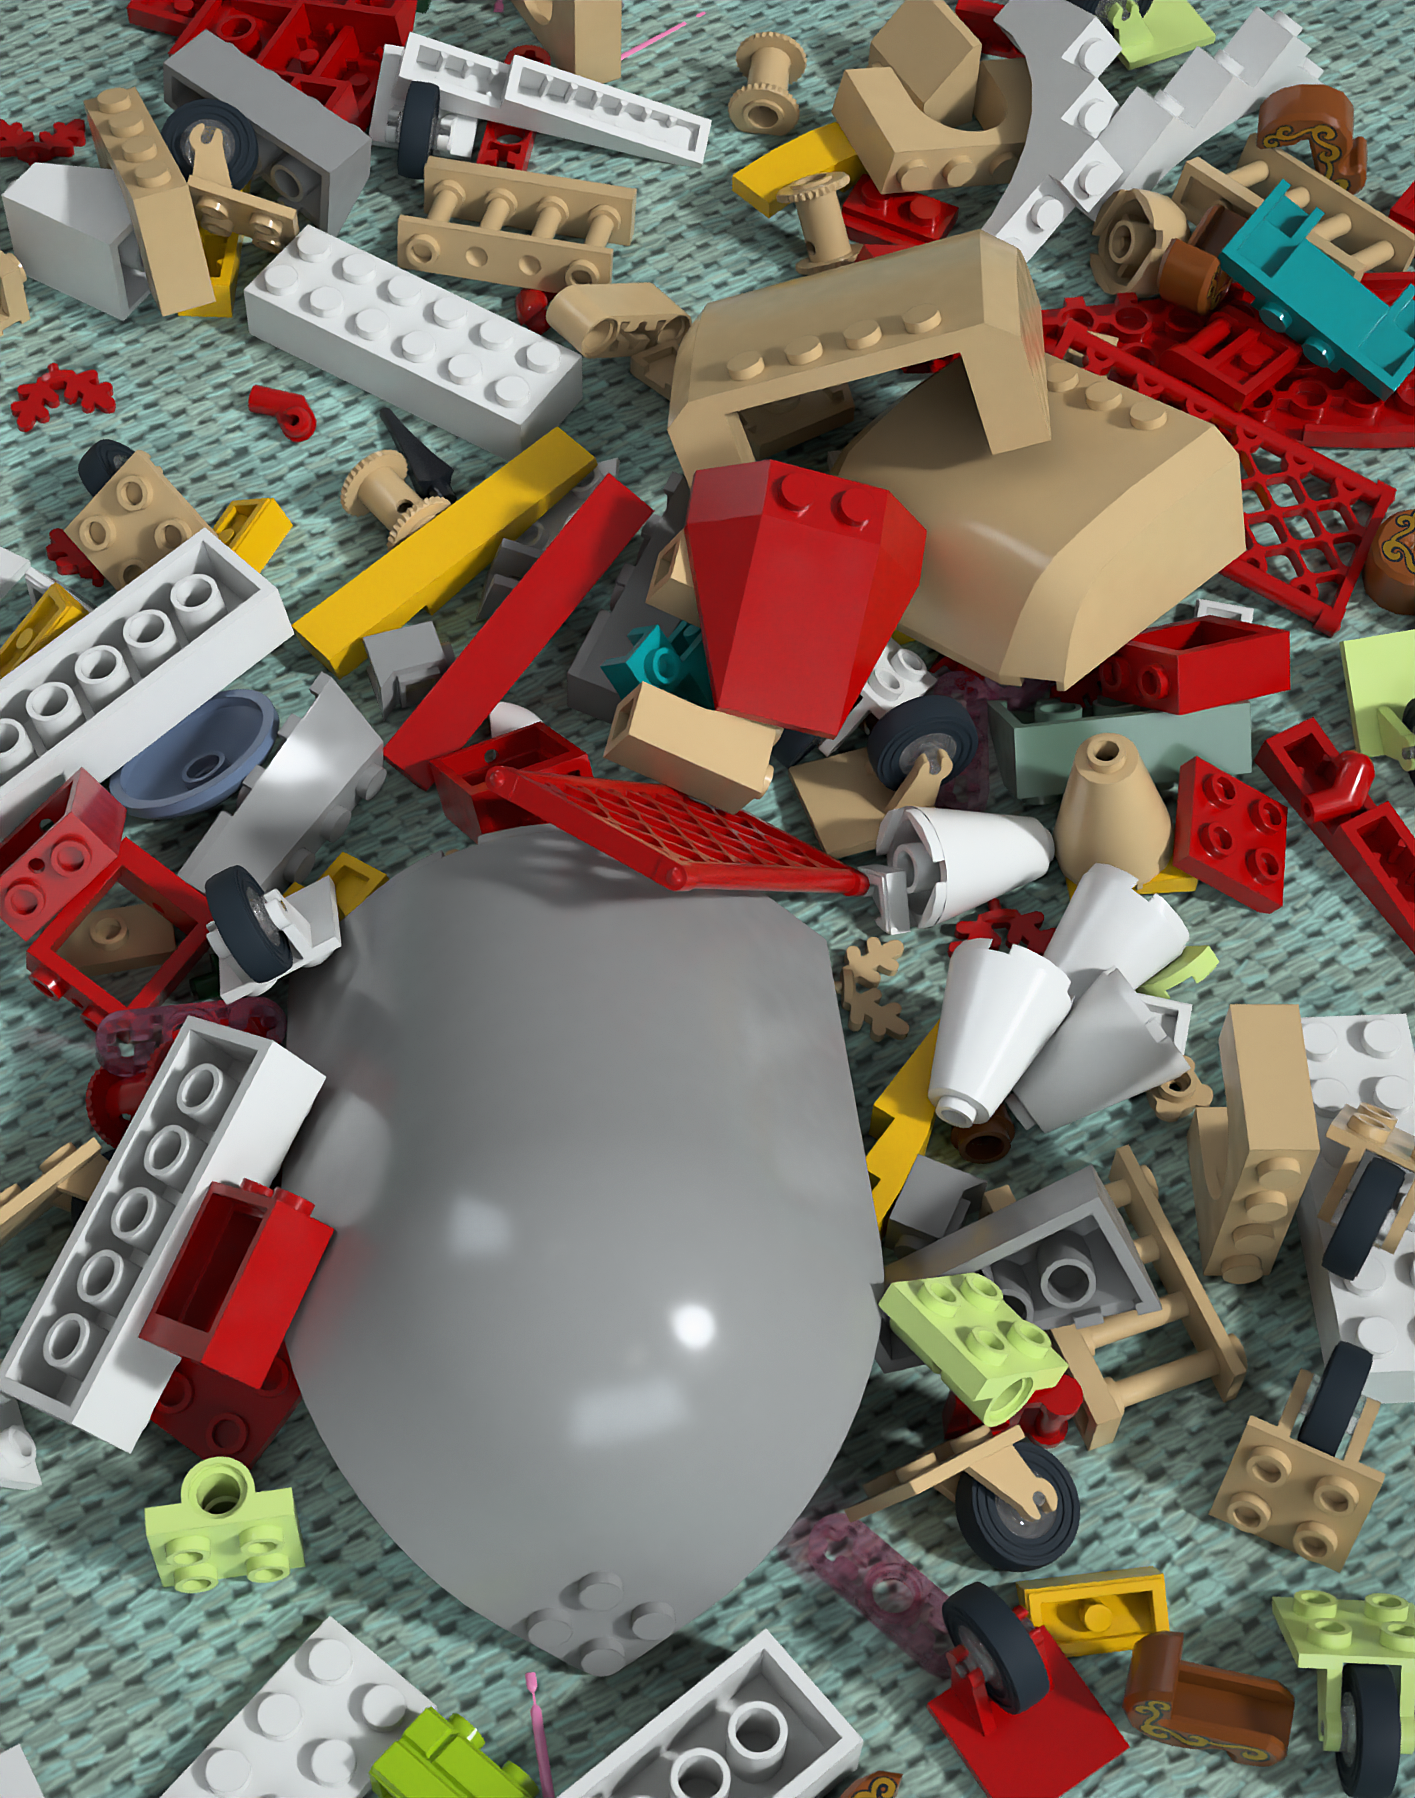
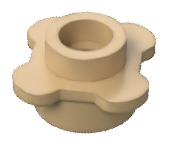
(1172, 1104)

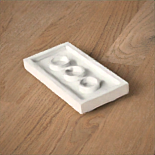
(309, 1726)

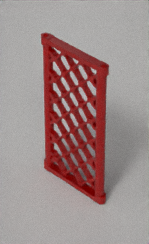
(1296, 463)
(676, 836)

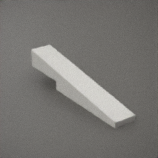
(552, 102)

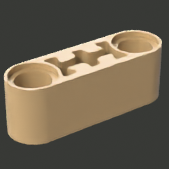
(616, 318)

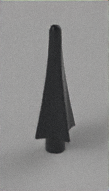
(426, 470)

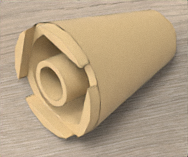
(1112, 813)

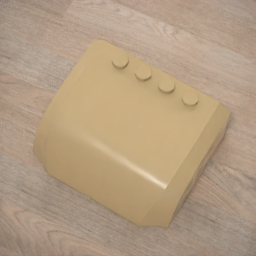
(862, 321)
(1057, 546)

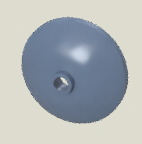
(199, 758)

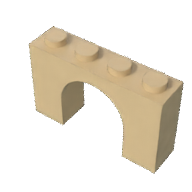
(578, 34)
(915, 153)
(155, 199)
(680, 743)
(1258, 1150)

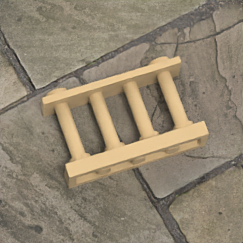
(521, 201)
(1348, 232)
(1217, 1354)

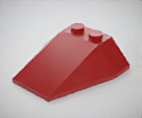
(314, 45)
(796, 588)

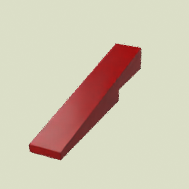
(517, 630)
(1368, 843)

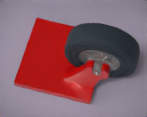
(1018, 1703)

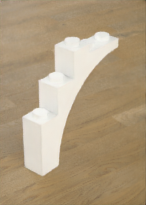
(1203, 98)
(1070, 110)

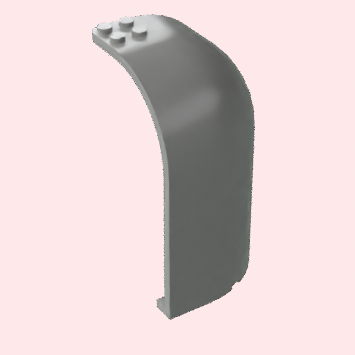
(584, 1234)

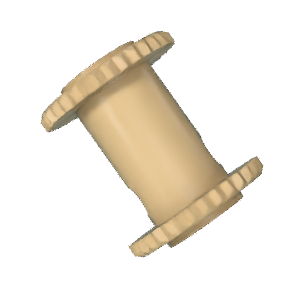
(769, 64)
(821, 221)
(380, 488)

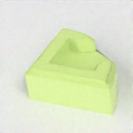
(1194, 962)

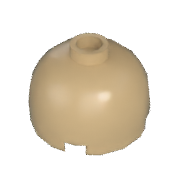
(1133, 239)

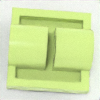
(974, 1342)
(224, 1530)

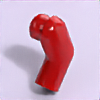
(531, 309)
(289, 408)
(1347, 792)

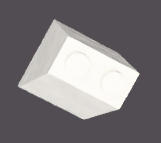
(77, 235)

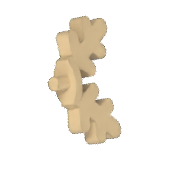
(865, 1005)

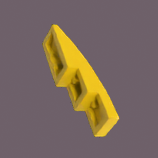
(809, 154)
(903, 1126)

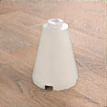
(961, 857)
(1115, 927)
(992, 1027)
(1096, 1058)

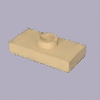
(119, 940)

